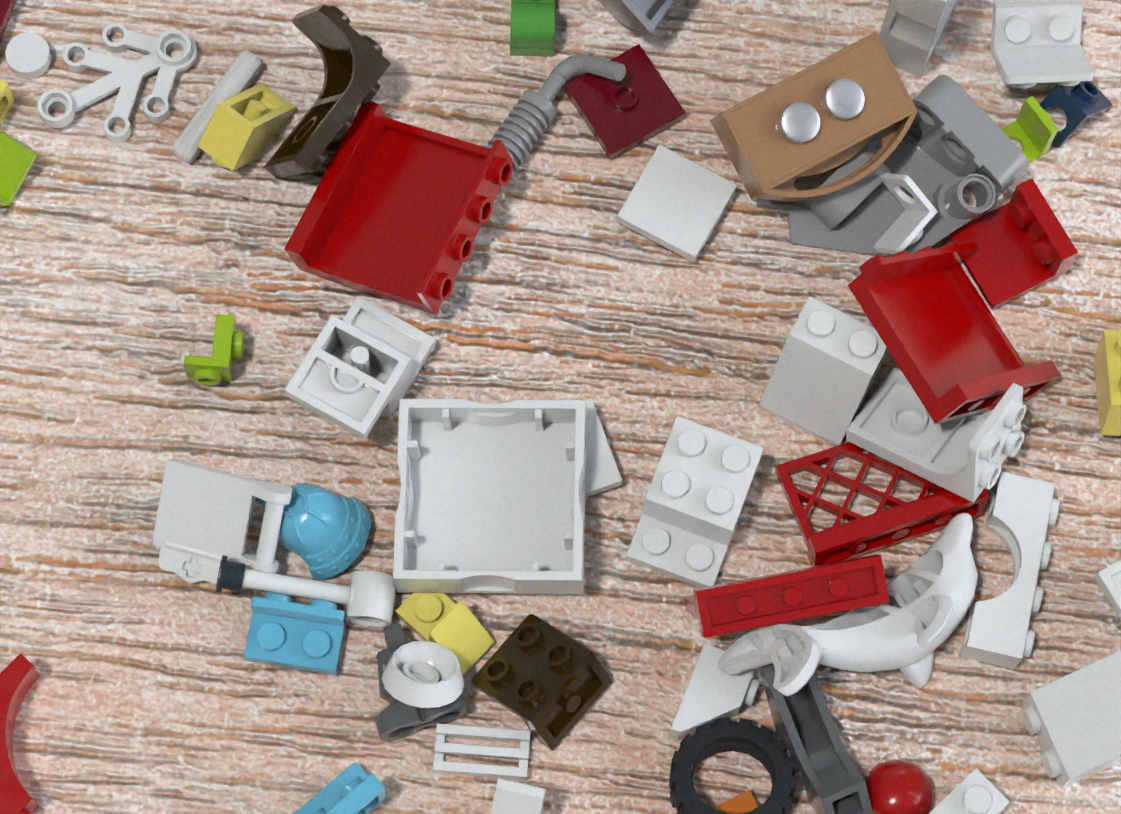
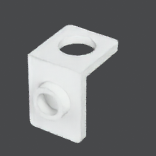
(910, 224)

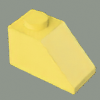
(244, 126)

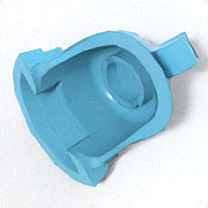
(323, 528)

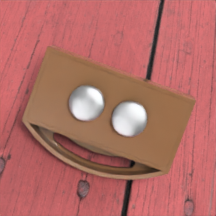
(818, 122)

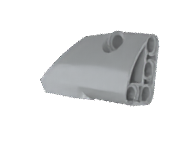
(943, 152)

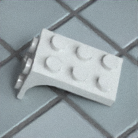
(954, 454)

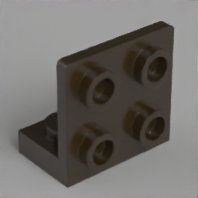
(543, 679)

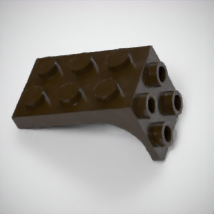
(351, 77)

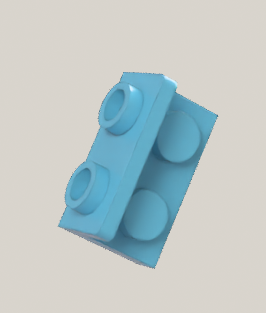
(295, 634)
(347, 794)

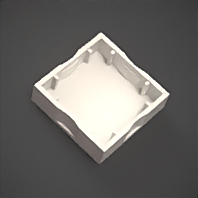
(490, 497)

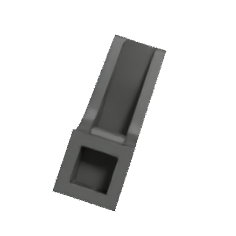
(814, 743)

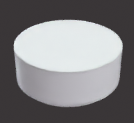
(28, 55)

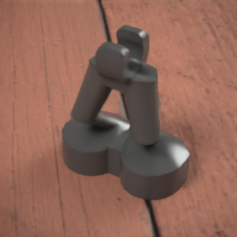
(401, 719)

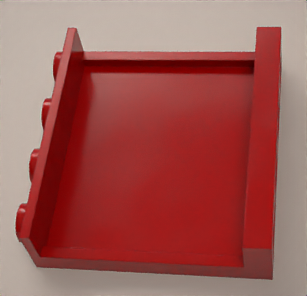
(399, 210)
(943, 332)

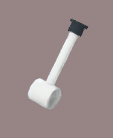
(367, 598)

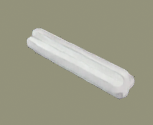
(234, 82)

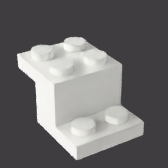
(360, 367)
(694, 503)

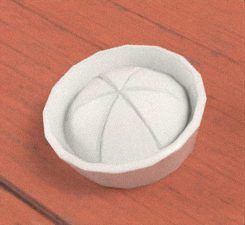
(423, 675)

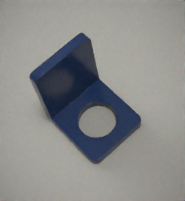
(1078, 104)

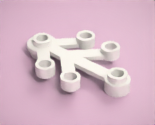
(122, 76)

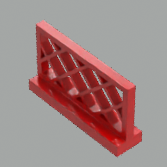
(875, 531)
(789, 596)

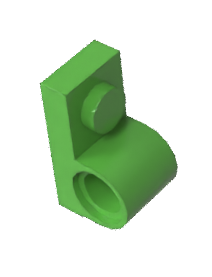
(532, 28)

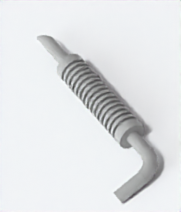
(535, 109)

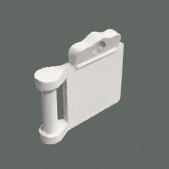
(209, 516)

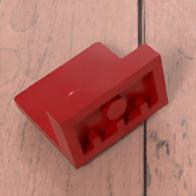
(1017, 246)

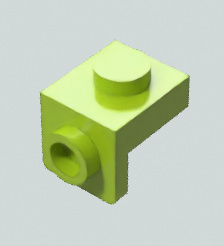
(227, 346)

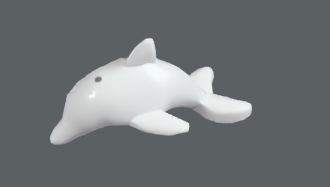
(920, 615)

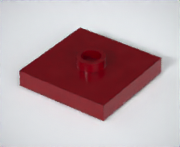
(625, 110)

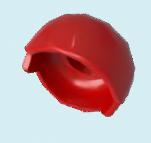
(899, 788)

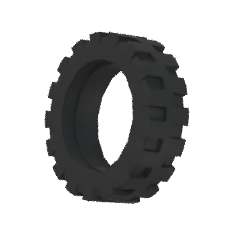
(736, 737)

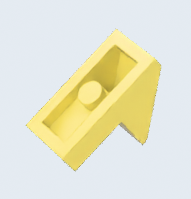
(452, 625)

